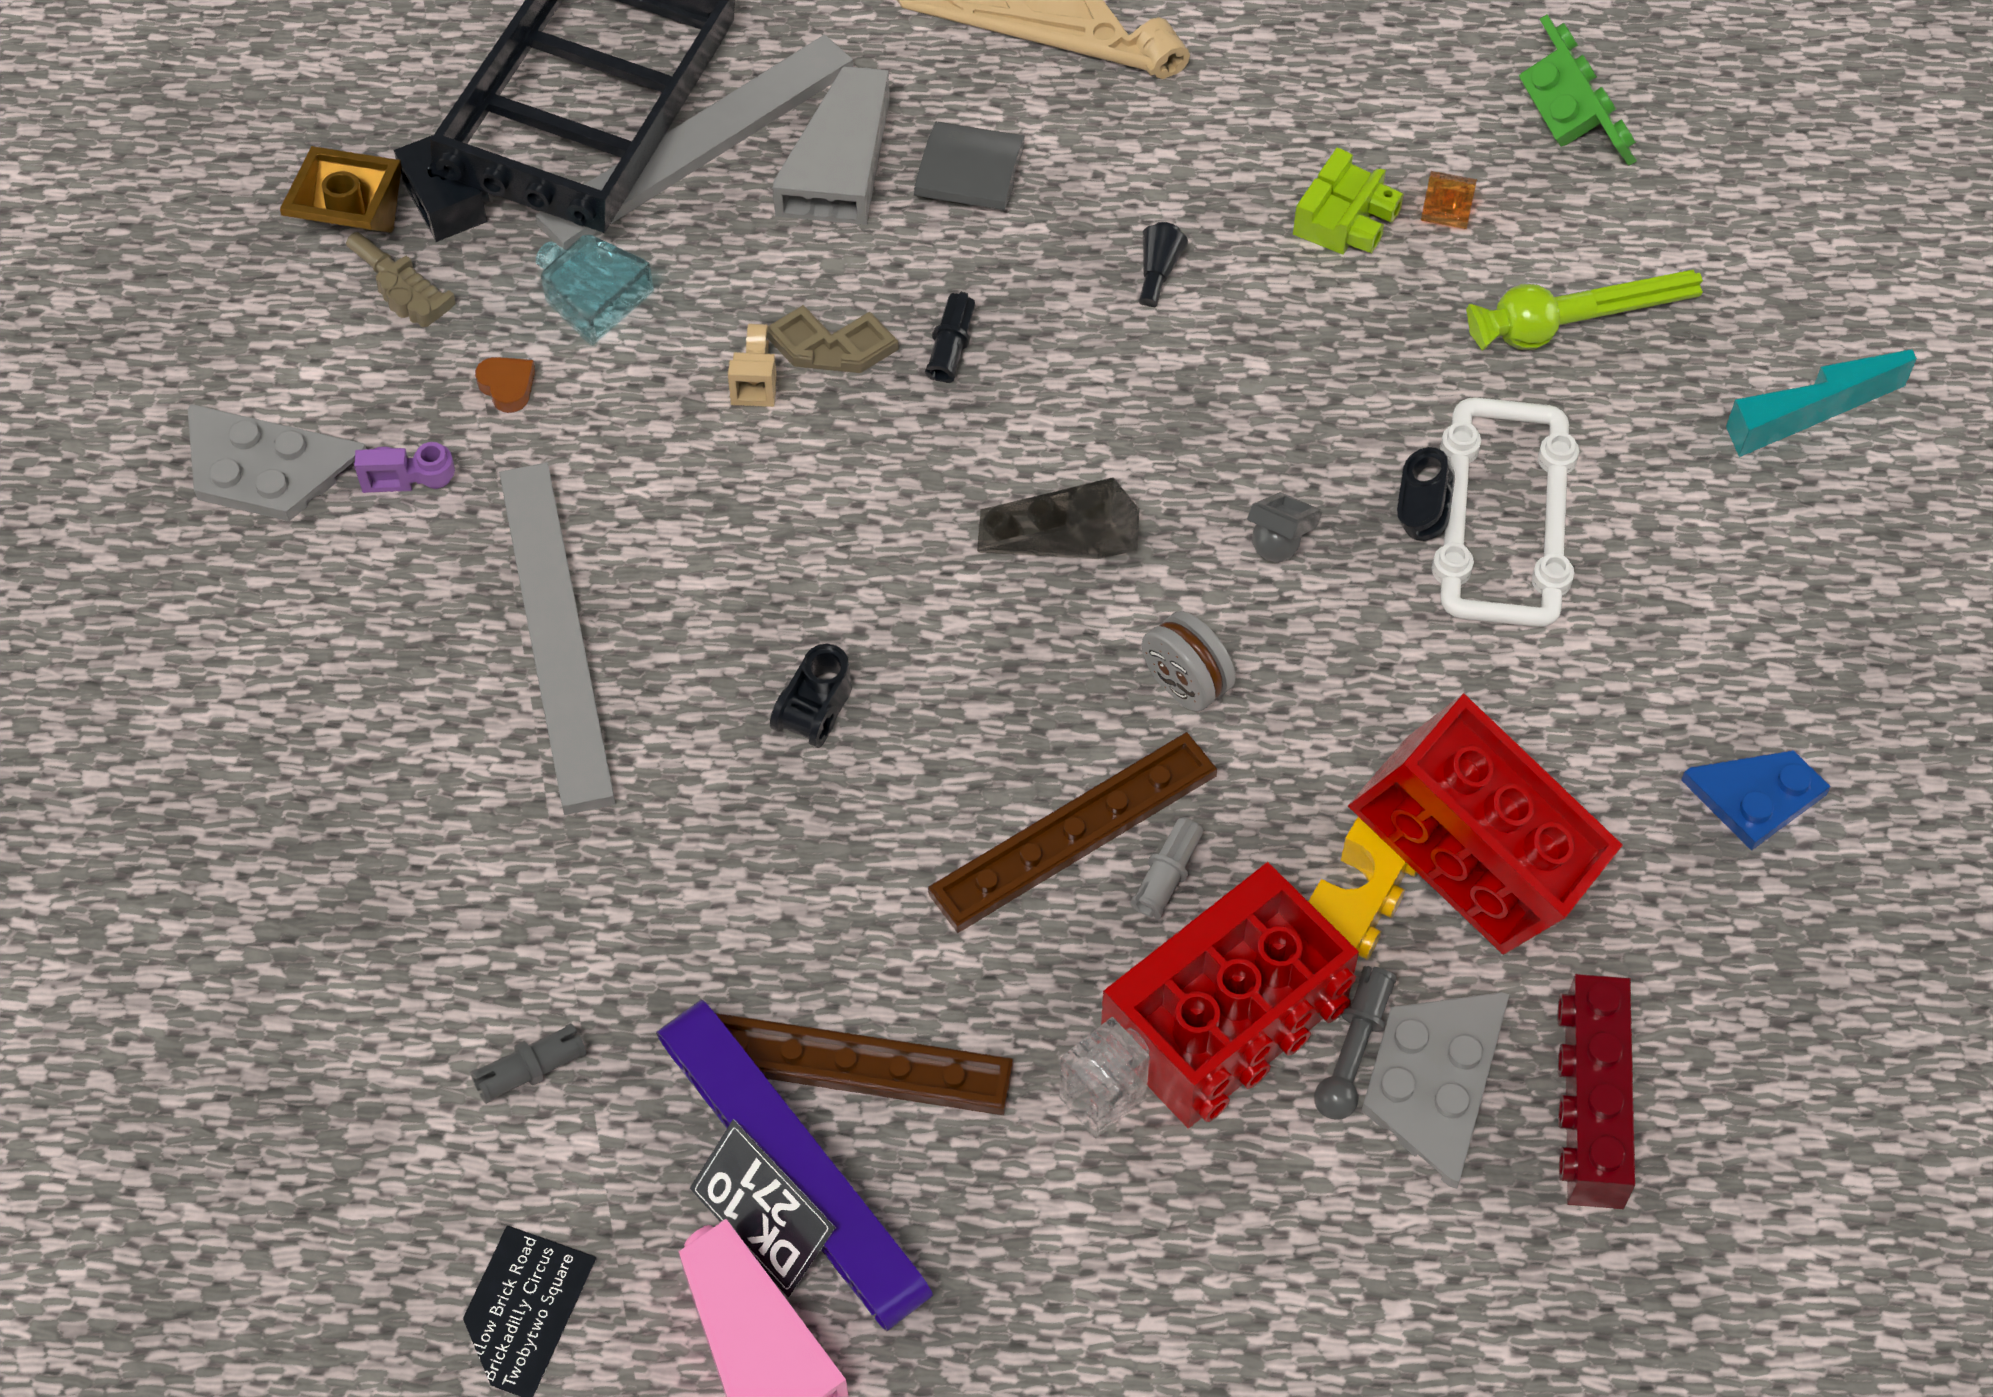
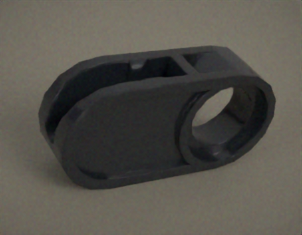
(1425, 505)

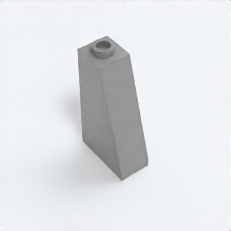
(838, 153)

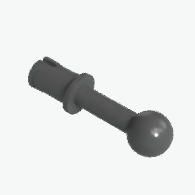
(1336, 1095)

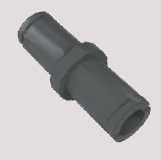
(528, 1063)

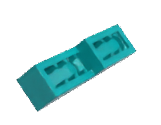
(1837, 389)

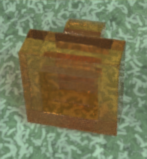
(1448, 199)

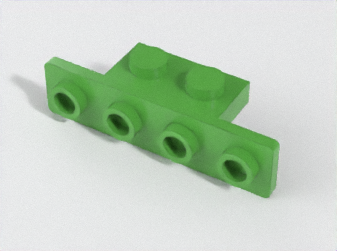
(1567, 98)

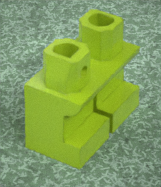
(1339, 206)

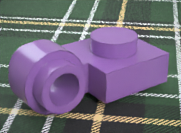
(391, 469)

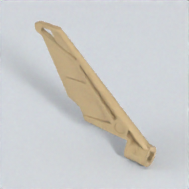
(1071, 25)

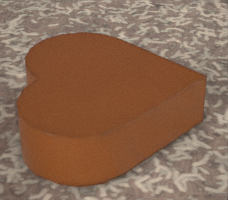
(506, 382)

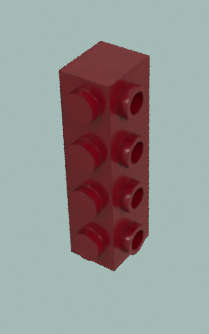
(1598, 1092)

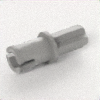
(1167, 868)

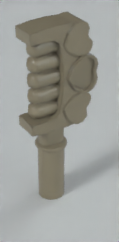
(401, 285)

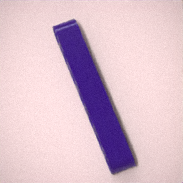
(739, 1091)

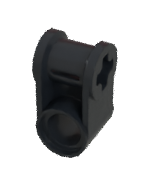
(810, 703)

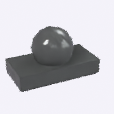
(1280, 524)

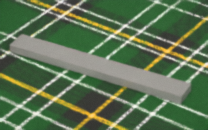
(718, 129)
(556, 640)

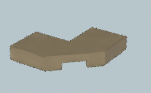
(850, 349)

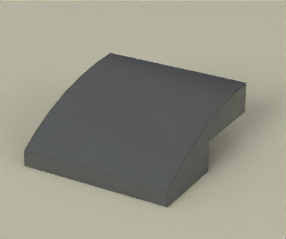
(969, 165)

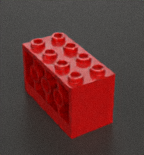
(1485, 825)
(1233, 993)

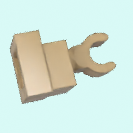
(753, 373)

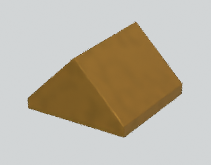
(345, 189)

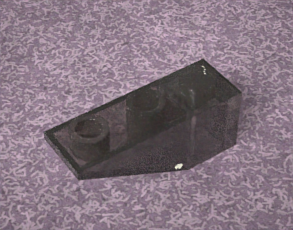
(1070, 523)

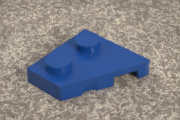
(1757, 793)

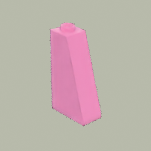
(750, 1325)

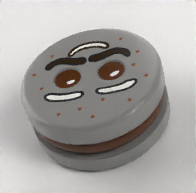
(1188, 660)

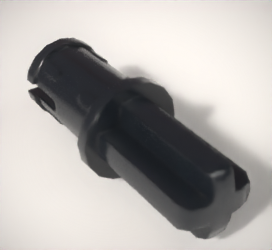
(950, 337)

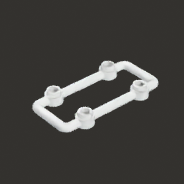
(1455, 562)

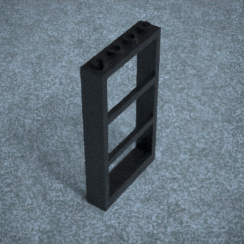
(540, 189)

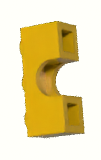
(1359, 909)

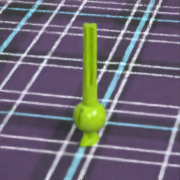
(1531, 315)

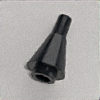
(1161, 251)

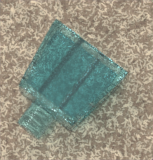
(593, 284)

